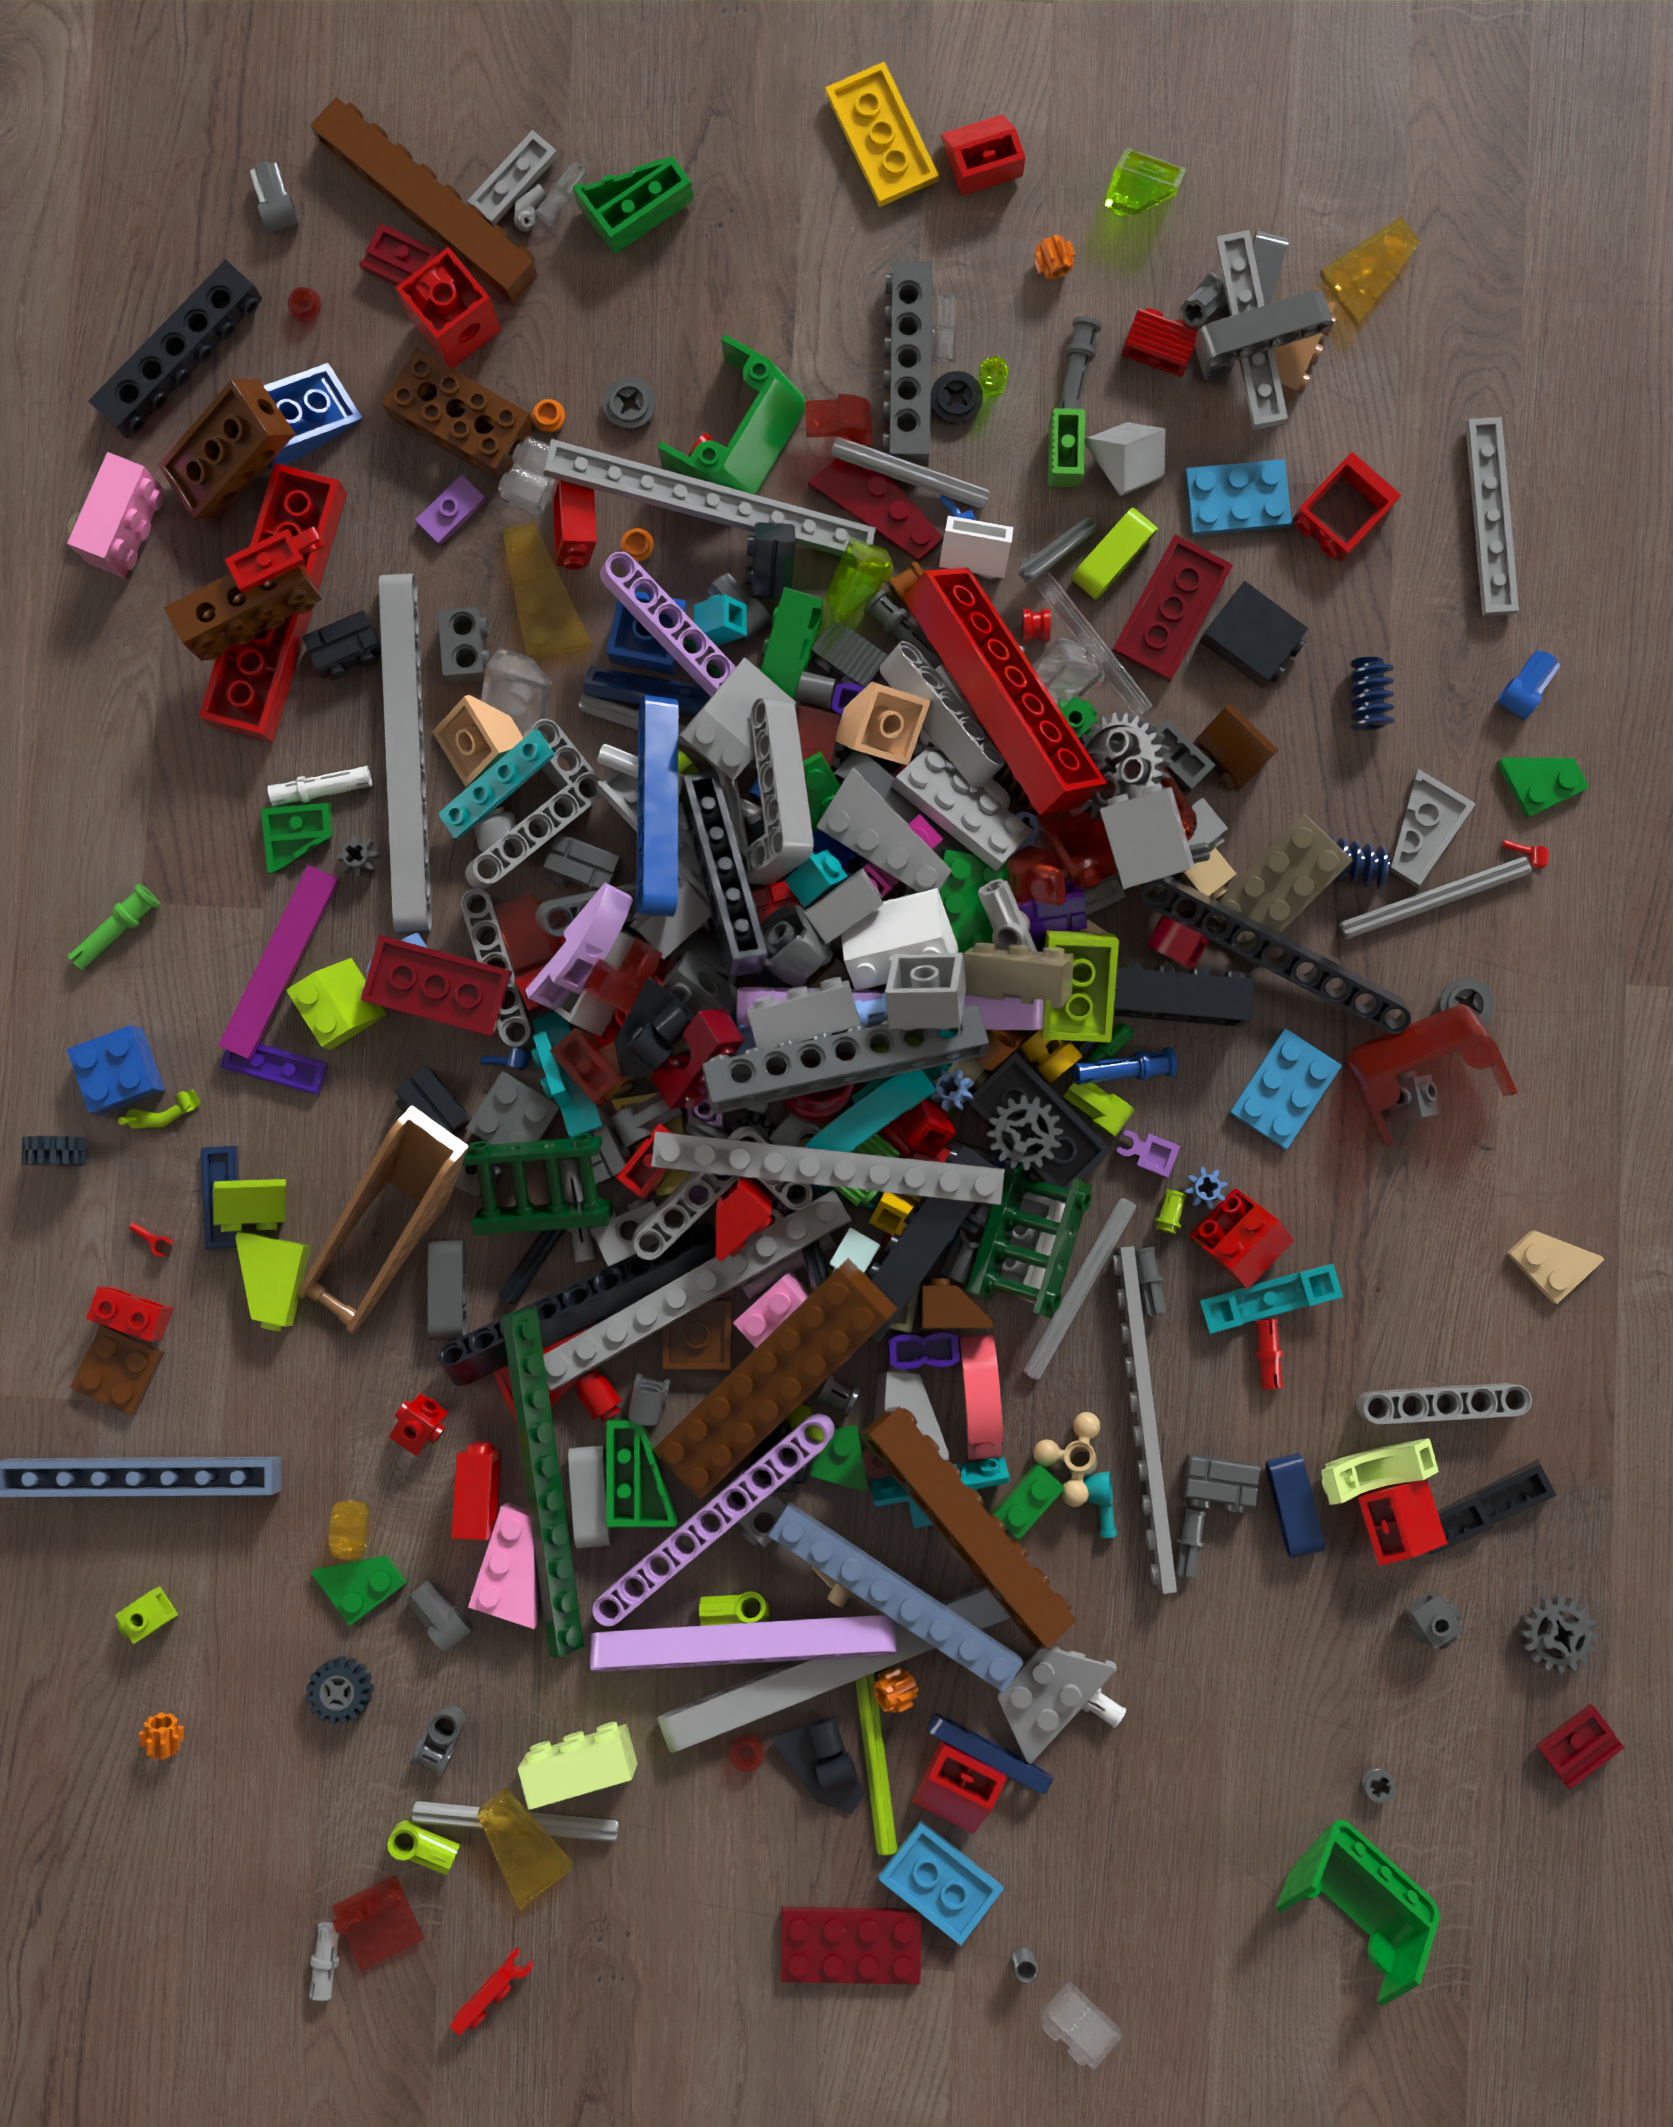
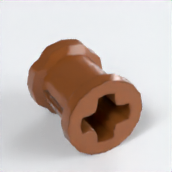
(903, 582)

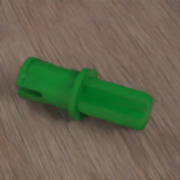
(1107, 1050)

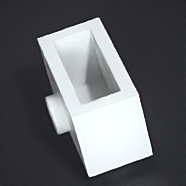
(976, 546)

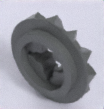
(627, 389)
(1481, 1000)

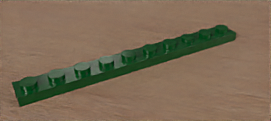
(543, 1482)

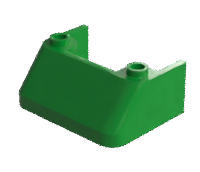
(759, 437)
(1375, 1896)

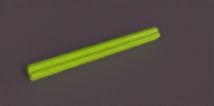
(876, 1766)

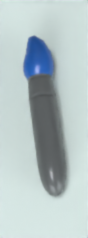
(988, 1155)

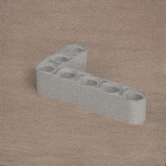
(782, 793)
(545, 816)
(693, 1209)

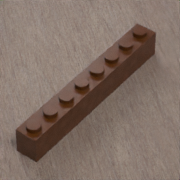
(424, 199)
(969, 1527)

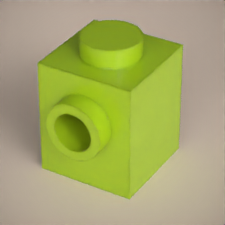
(145, 1615)

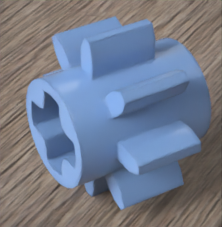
(1212, 1194)

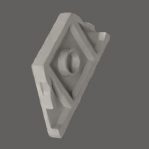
(1049, 1694)

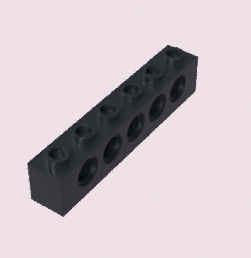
(176, 332)
(723, 874)

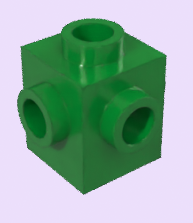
(1082, 712)

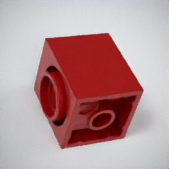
(449, 308)

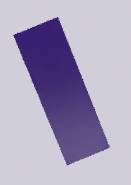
(280, 1068)

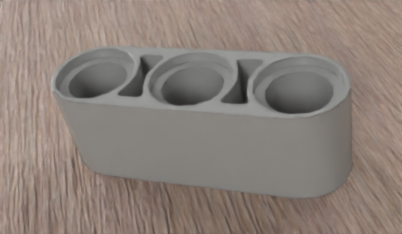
(588, 1496)

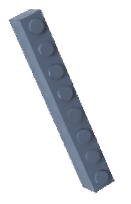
(140, 1476)
(896, 1597)

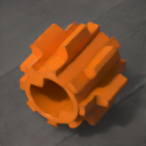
(1054, 257)
(895, 1690)
(161, 1736)

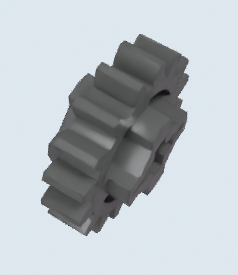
(1030, 1117)
(1572, 1631)

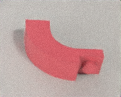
(981, 1396)

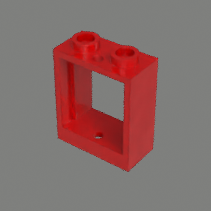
(1363, 480)
(573, 524)
(476, 1491)

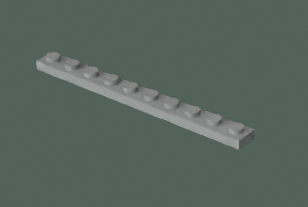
(698, 497)
(828, 1168)
(694, 1290)
(1146, 1432)

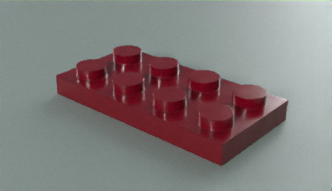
(1172, 608)
(436, 985)
(851, 1945)

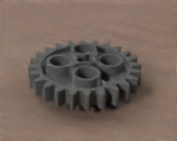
(1120, 764)

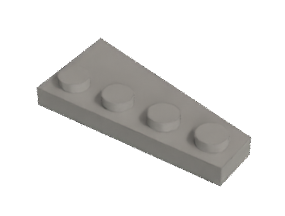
(876, 832)

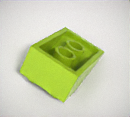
(1091, 1006)

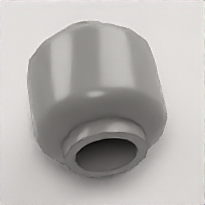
(494, 827)

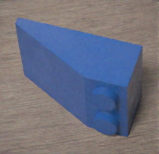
(314, 408)

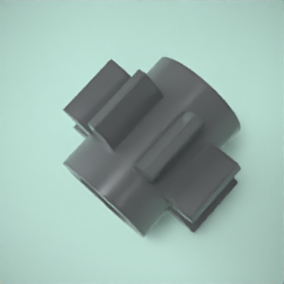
(364, 849)

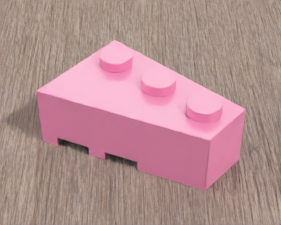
(509, 1572)

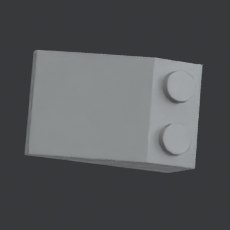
(723, 725)

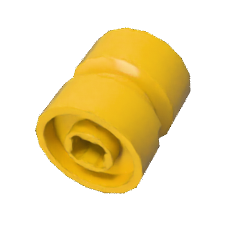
(1052, 1064)

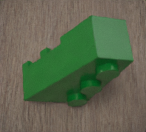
(793, 635)
(634, 1479)

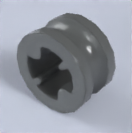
(1380, 1795)

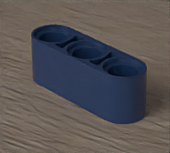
(1294, 1505)

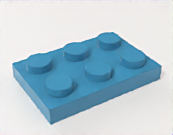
(1238, 497)
(1285, 1089)
(940, 1882)

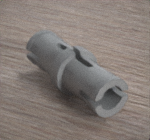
(324, 1962)

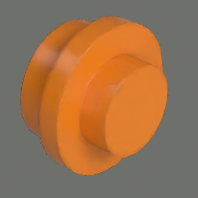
(548, 415)
(637, 544)

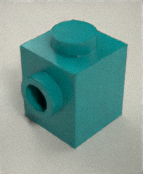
(721, 618)
(815, 877)

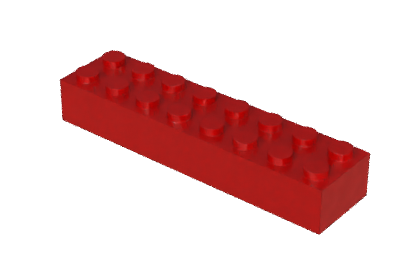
(255, 678)
(1003, 690)

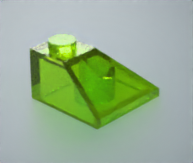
(1141, 183)
(857, 578)

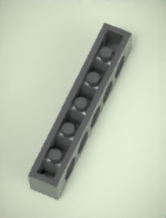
(912, 280)

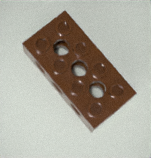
(457, 394)
(226, 448)
(226, 610)

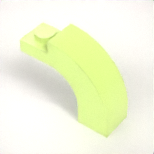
(1378, 1468)

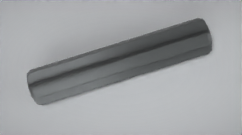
(1057, 550)

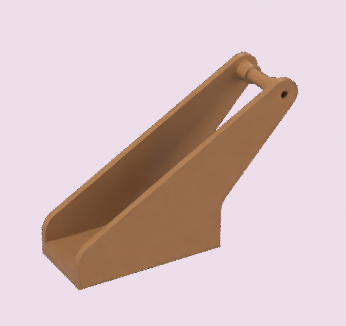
(423, 1164)

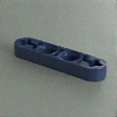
(990, 1753)

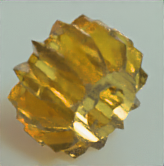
(349, 1529)

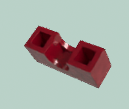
(681, 1075)

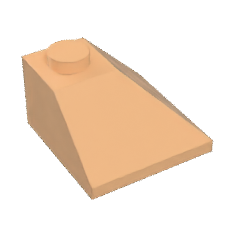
(883, 723)
(475, 737)

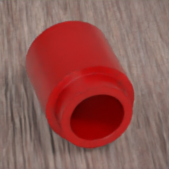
(598, 1396)

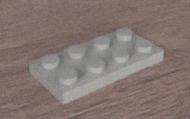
(961, 808)

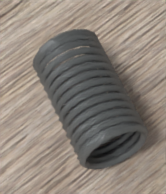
(1024, 1975)

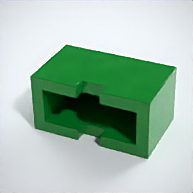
(1027, 1500)

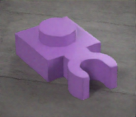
(1153, 1154)

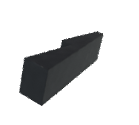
(1494, 1503)

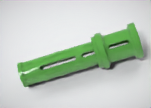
(125, 916)

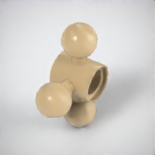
(1048, 1453)

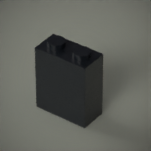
(1254, 635)

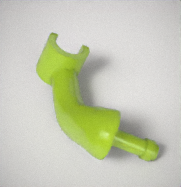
(139, 1118)

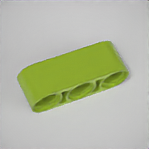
(1114, 553)

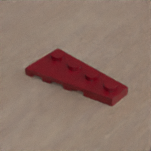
(878, 504)

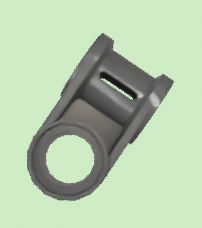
(648, 1400)
(438, 1745)

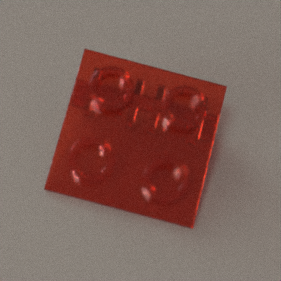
(377, 1922)

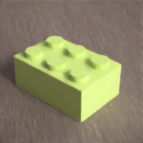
(577, 1765)

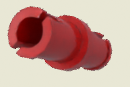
(1269, 1353)

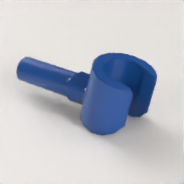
(954, 510)
(517, 1059)

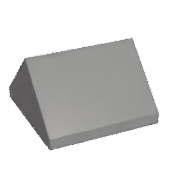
(1130, 455)

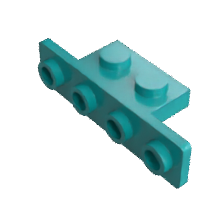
(496, 784)
(576, 1108)
(974, 1475)

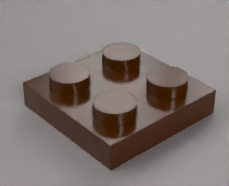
(700, 1339)
(117, 1370)

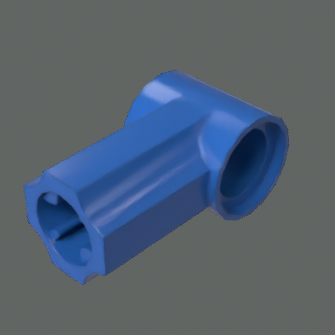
(1525, 690)

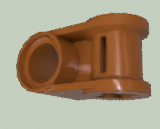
(1000, 1047)

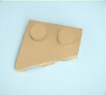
(1553, 1264)

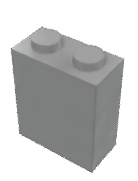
(1146, 836)

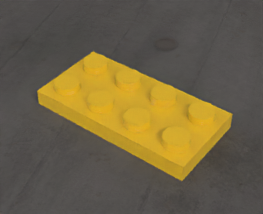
(881, 134)

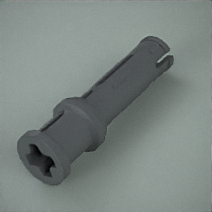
(1080, 353)
(896, 622)

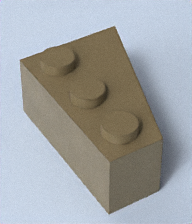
(1019, 973)

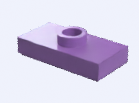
(450, 510)

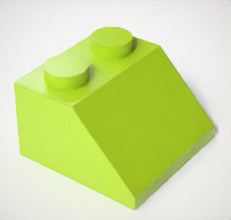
(333, 1005)
(249, 1203)

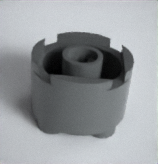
(793, 946)

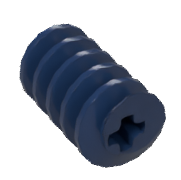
(1370, 693)
(1365, 863)

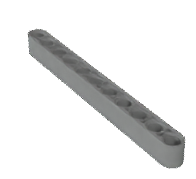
(405, 753)
(805, 1679)

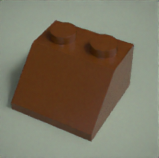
(1234, 748)
(949, 1307)

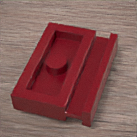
(395, 255)
(1579, 1746)

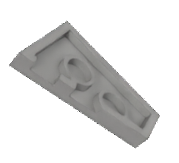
(1428, 827)

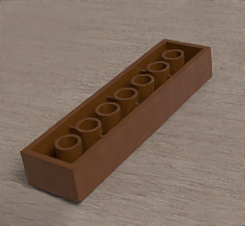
(775, 1378)

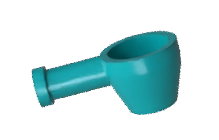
(1101, 1493)

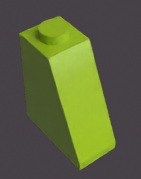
(272, 1277)

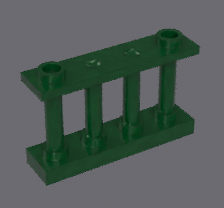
(526, 1215)
(998, 1232)

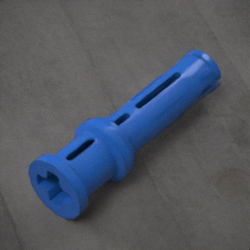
(1139, 1065)

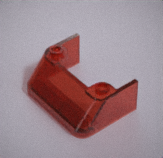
(1379, 1060)

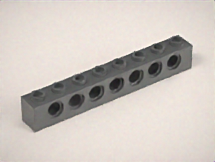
(831, 1073)

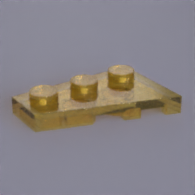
(1369, 268)
(522, 1848)

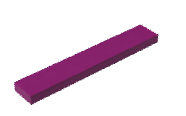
(278, 963)

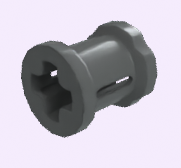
(838, 1395)

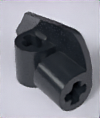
(650, 1030)
(822, 1763)

